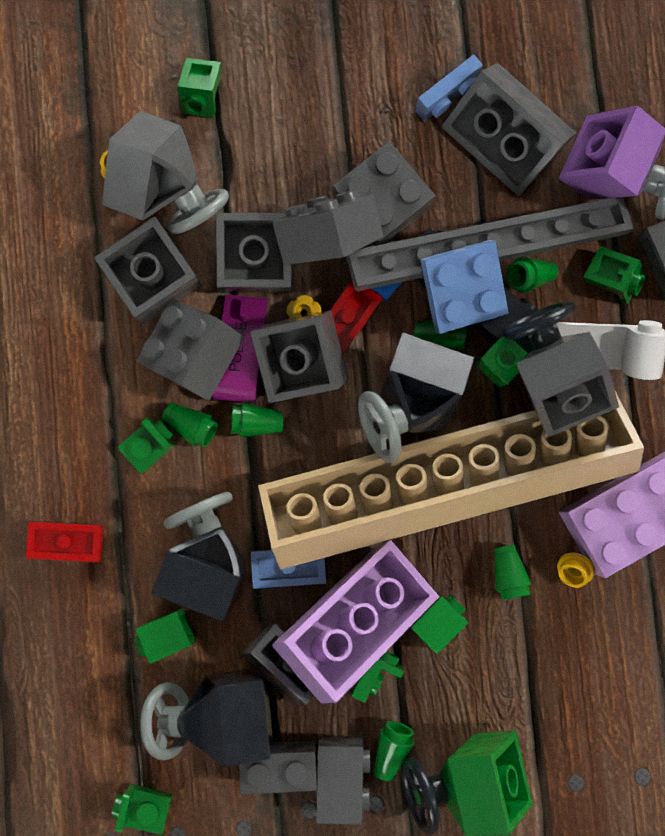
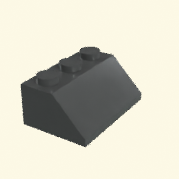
(507, 128)

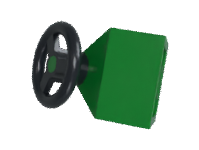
(478, 783)

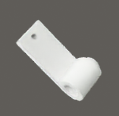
(630, 348)

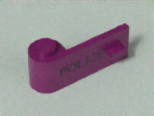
(242, 376)

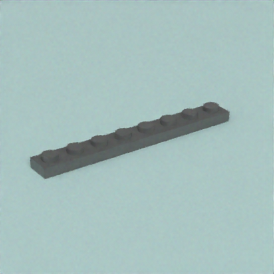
(513, 237)

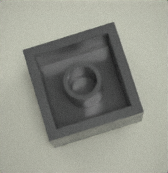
(397, 190)
(327, 227)
(250, 254)
(147, 271)
(190, 348)
(299, 356)

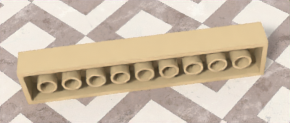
(442, 483)

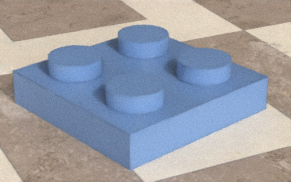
(464, 286)

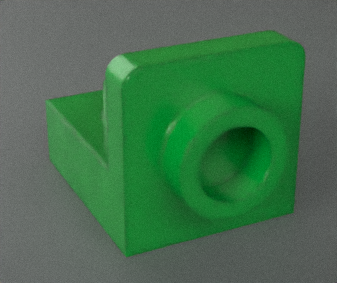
(198, 87)
(616, 274)
(501, 361)
(147, 444)
(372, 679)
(142, 809)

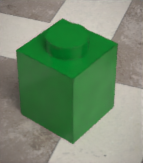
(440, 622)
(164, 636)

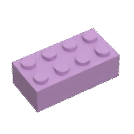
(621, 518)
(355, 622)

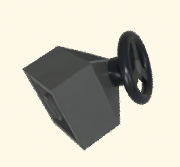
(562, 374)

